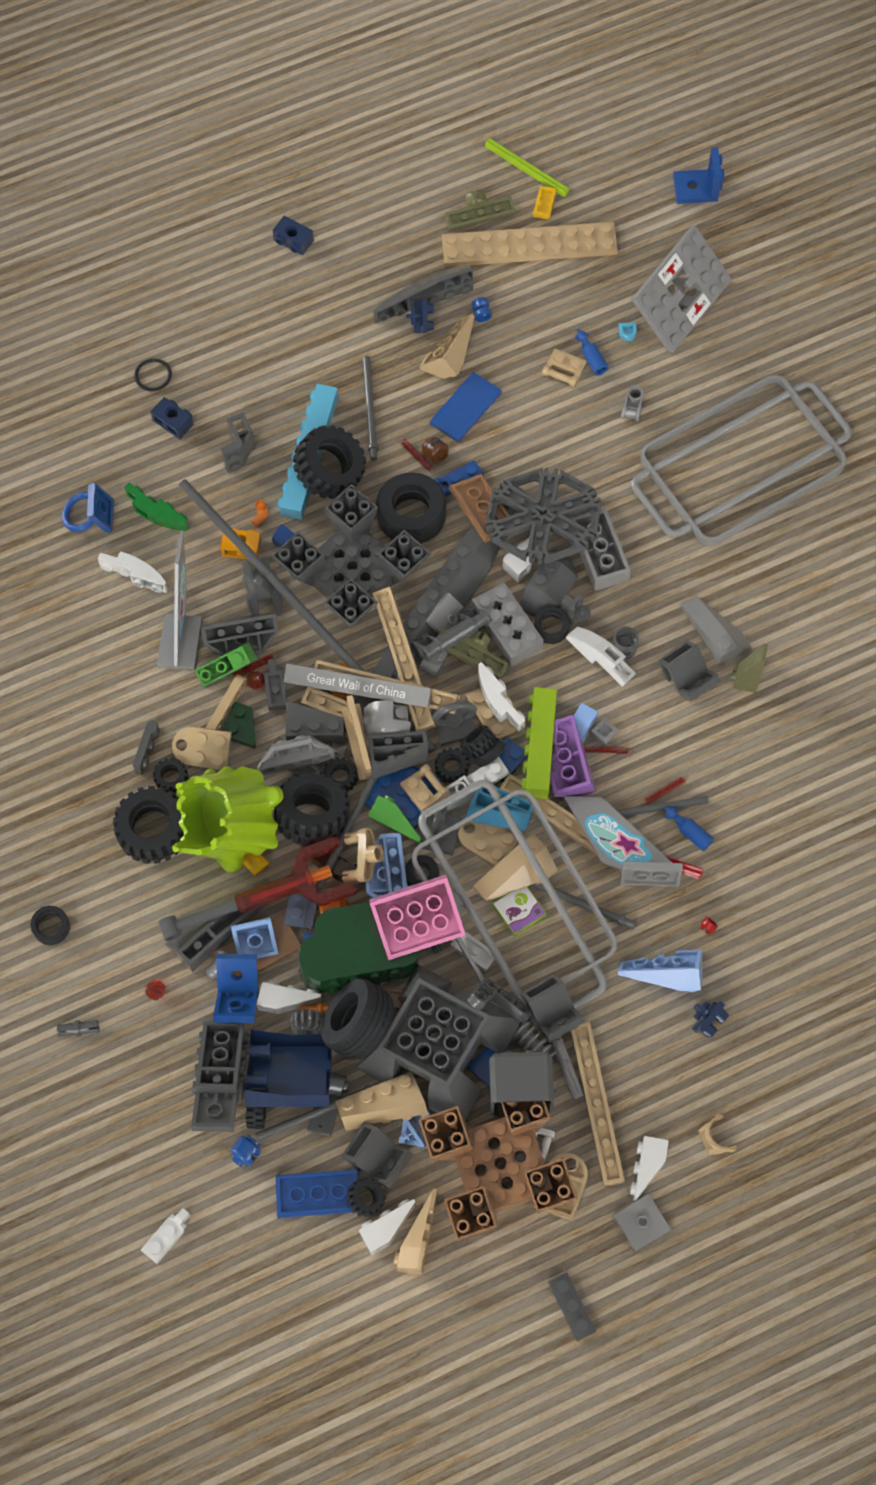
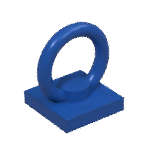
(98, 509)

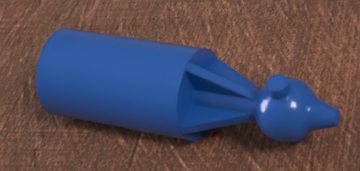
(592, 354)
(690, 829)

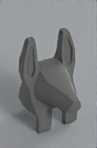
(260, 589)

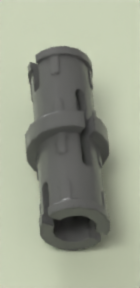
(78, 1028)

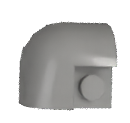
(385, 718)

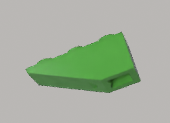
(226, 664)

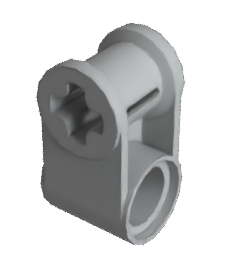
(633, 406)

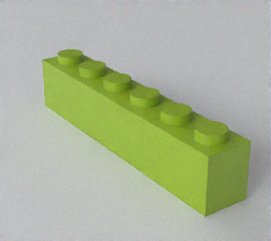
(540, 742)

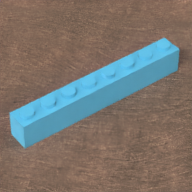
(318, 414)

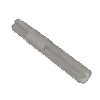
(567, 1068)

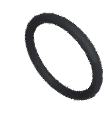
(156, 388)

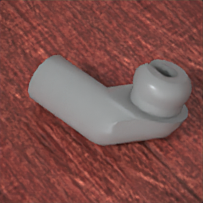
(211, 969)

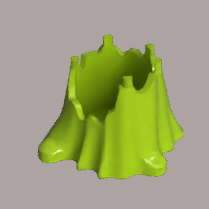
(227, 815)

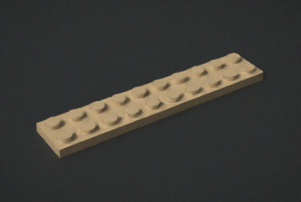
(529, 244)

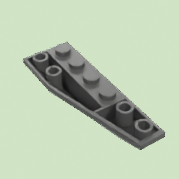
(432, 288)
(202, 940)

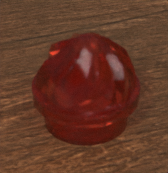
(256, 680)
(155, 989)

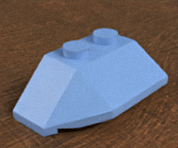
(390, 872)

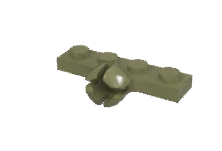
(479, 211)
(475, 651)

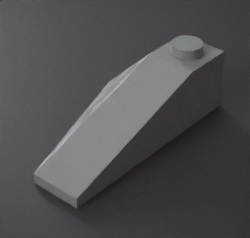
(717, 633)

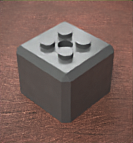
(520, 1078)

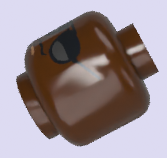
(435, 450)

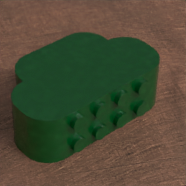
(349, 949)

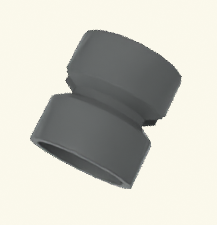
(626, 641)

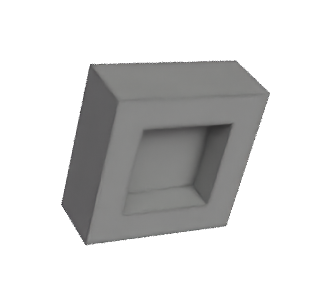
(604, 731)

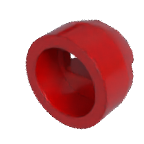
(709, 924)

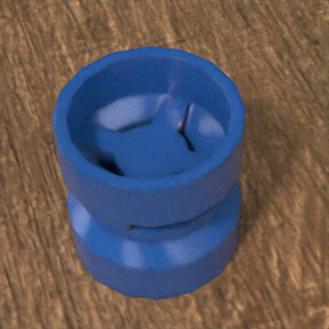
(481, 308)

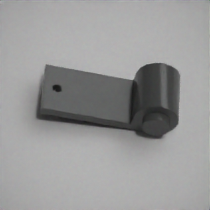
(324, 1123)

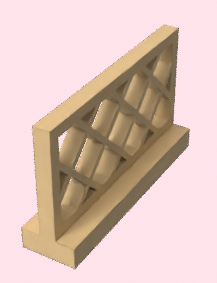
(357, 738)

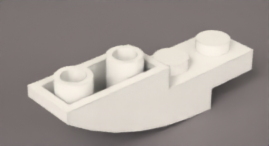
(140, 572)
(600, 650)
(494, 694)
(492, 772)

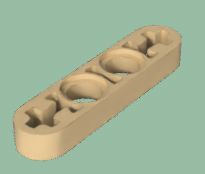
(224, 707)

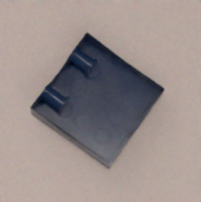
(288, 1070)

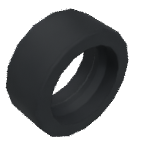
(552, 612)
(43, 912)

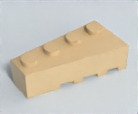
(382, 1103)

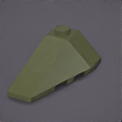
(750, 670)

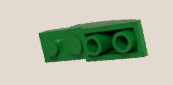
(156, 512)

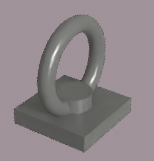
(454, 727)
(437, 823)

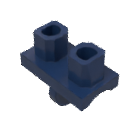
(419, 316)
(708, 1014)

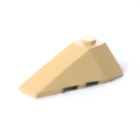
(515, 871)

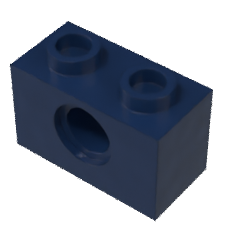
(284, 233)
(177, 426)

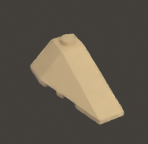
(451, 350)
(415, 1245)

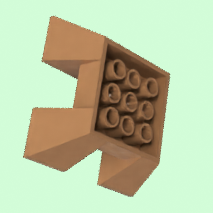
(532, 1179)

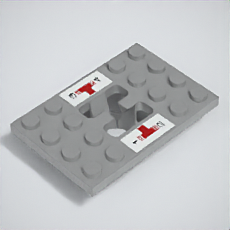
(662, 308)

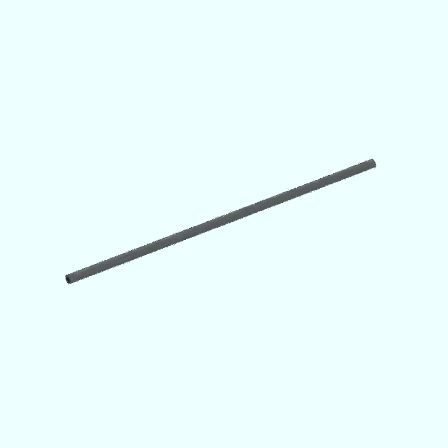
(278, 585)

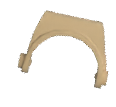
(710, 1146)

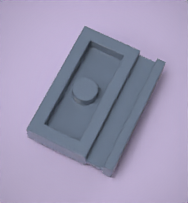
(300, 911)

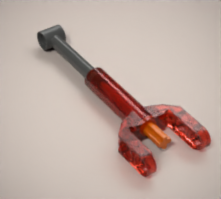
(299, 882)

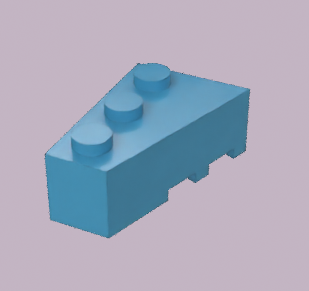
(518, 807)

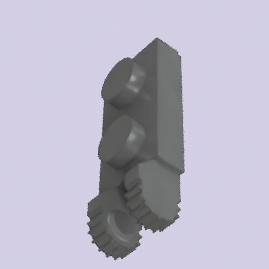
(146, 746)

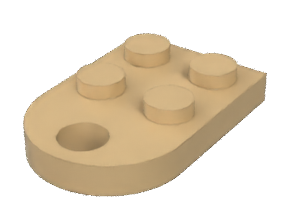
(204, 747)
(487, 842)
(579, 1178)

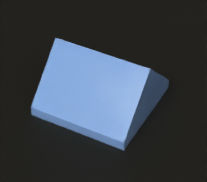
(255, 938)

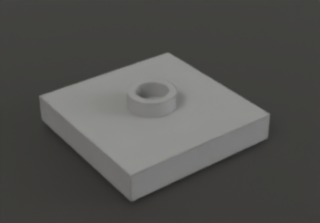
(445, 613)
(642, 1222)

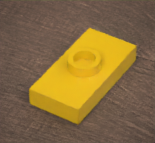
(544, 202)
(255, 863)

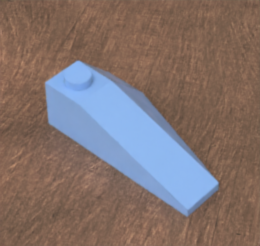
(676, 972)

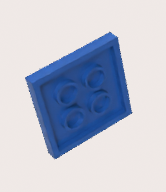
(390, 786)

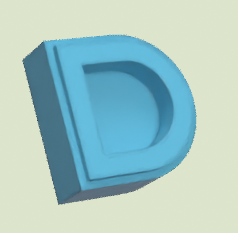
(627, 331)

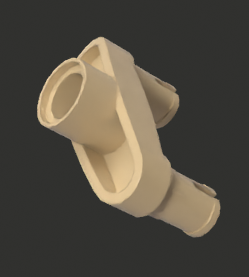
(367, 855)

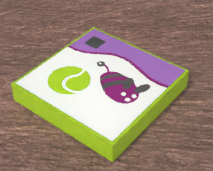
(519, 910)

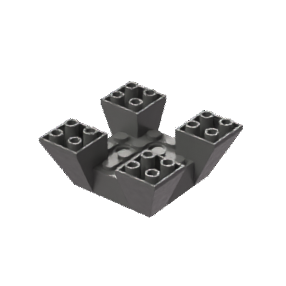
(322, 568)
(426, 1002)

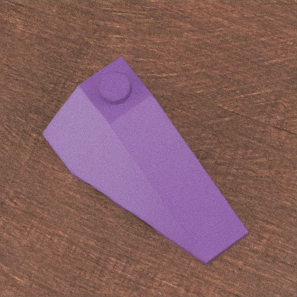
(570, 766)

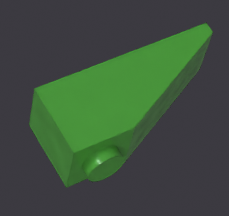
(389, 814)

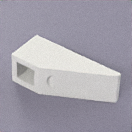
(515, 566)
(282, 999)
(652, 1158)
(381, 1233)

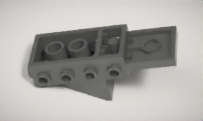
(219, 1076)

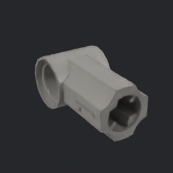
(435, 665)

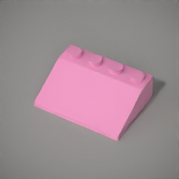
(417, 917)

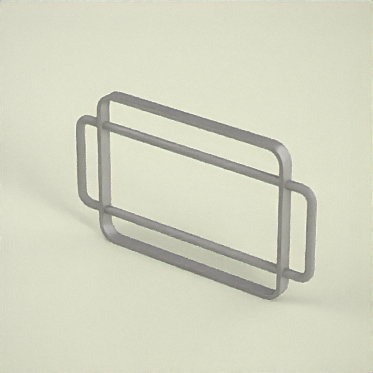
(789, 392)
(431, 840)

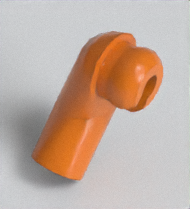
(262, 513)

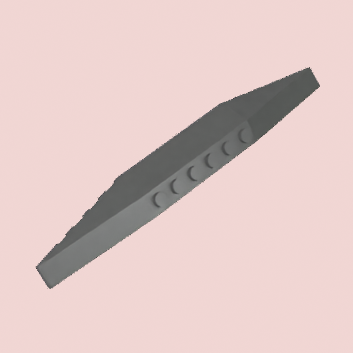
(460, 577)

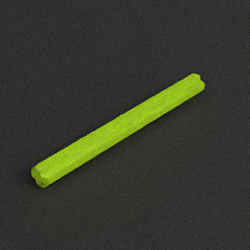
(526, 167)

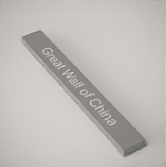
(357, 685)

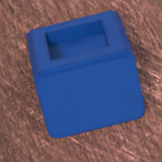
(282, 535)

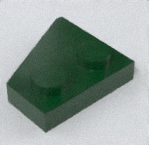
(241, 725)

